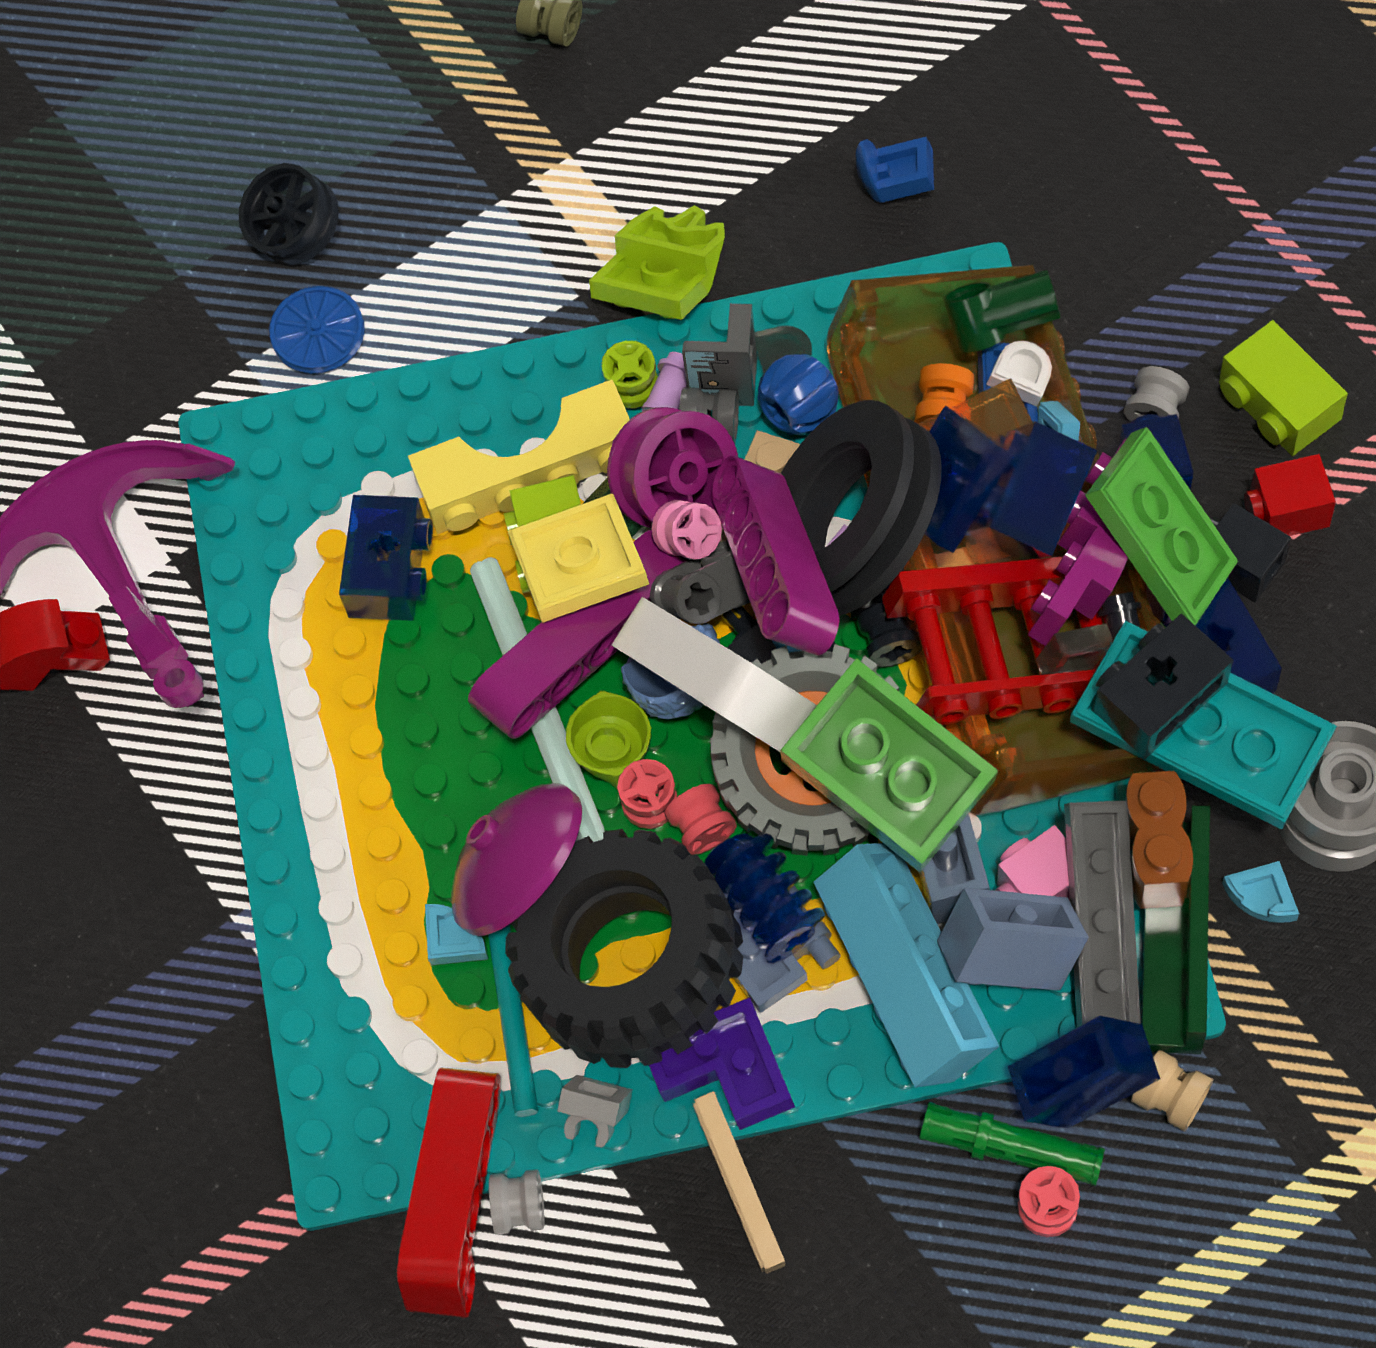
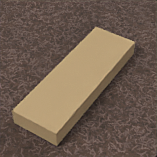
(738, 1183)

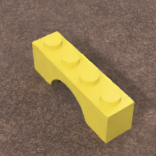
(469, 485)

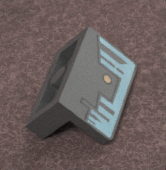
(728, 363)

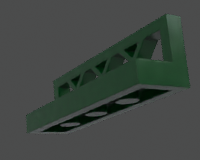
(1178, 956)

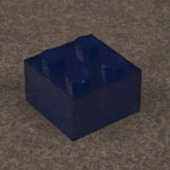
(1033, 493)

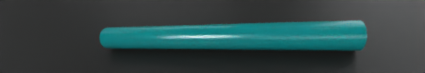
(513, 1029)

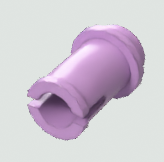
(669, 383)

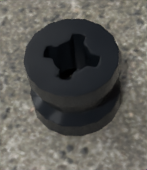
(889, 638)

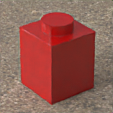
(1292, 495)

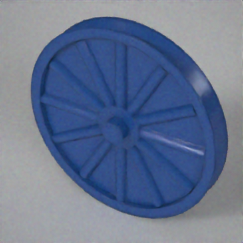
(316, 329)

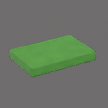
(1162, 527)

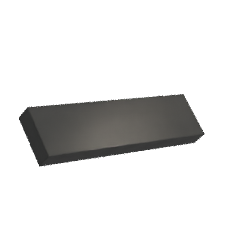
(1104, 904)

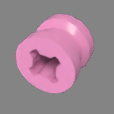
(696, 538)

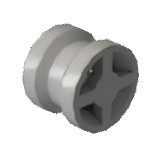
(1157, 393)
(516, 1202)

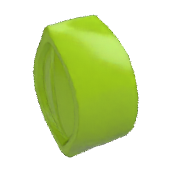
(608, 735)

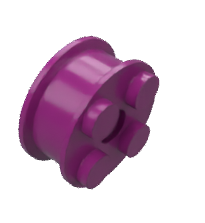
(666, 458)

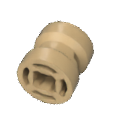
(1175, 1092)

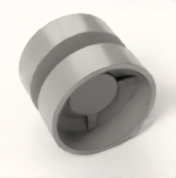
(1337, 809)

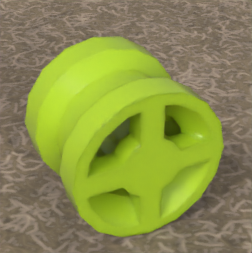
(630, 360)

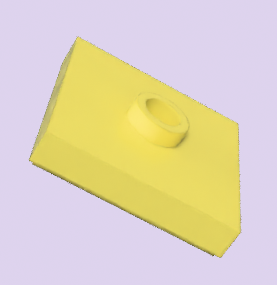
(578, 557)

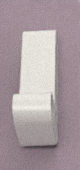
(713, 674)

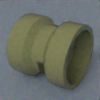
(551, 18)

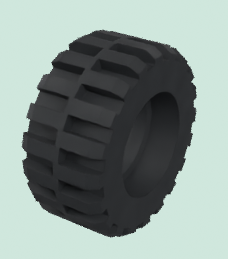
(665, 1001)

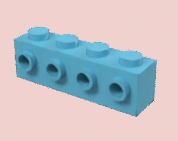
(902, 965)

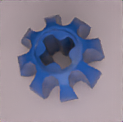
(797, 393)

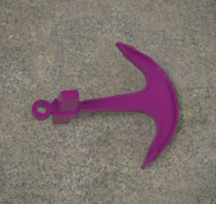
(76, 510)

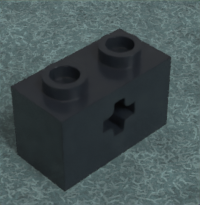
(1150, 713)

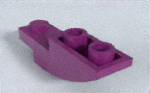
(1089, 566)

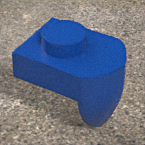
(895, 169)

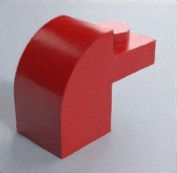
(44, 638)

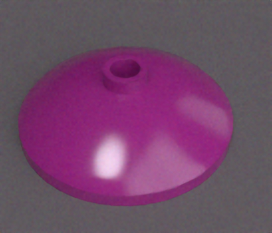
(513, 856)

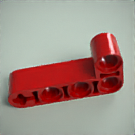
(447, 1192)

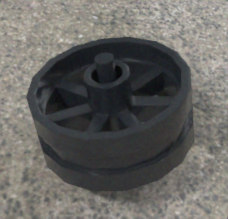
(304, 232)

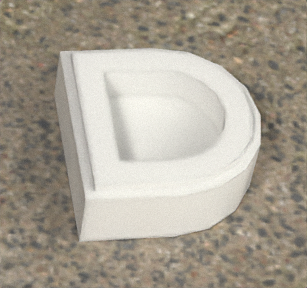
(1026, 366)

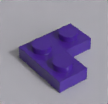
(736, 1056)

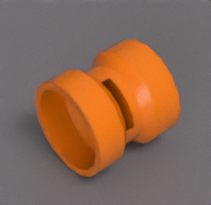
(942, 387)

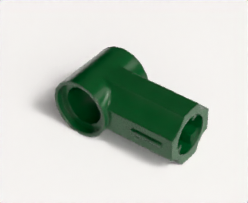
(986, 313)

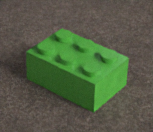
(888, 765)

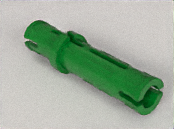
(1010, 1143)

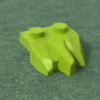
(661, 263)

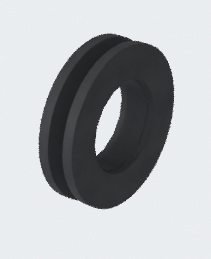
(896, 505)

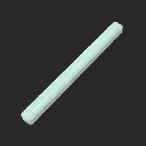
(549, 729)

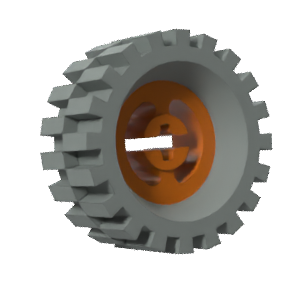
(779, 802)

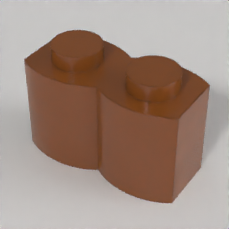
(1157, 841)

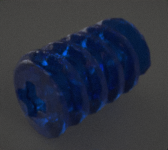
(763, 895)

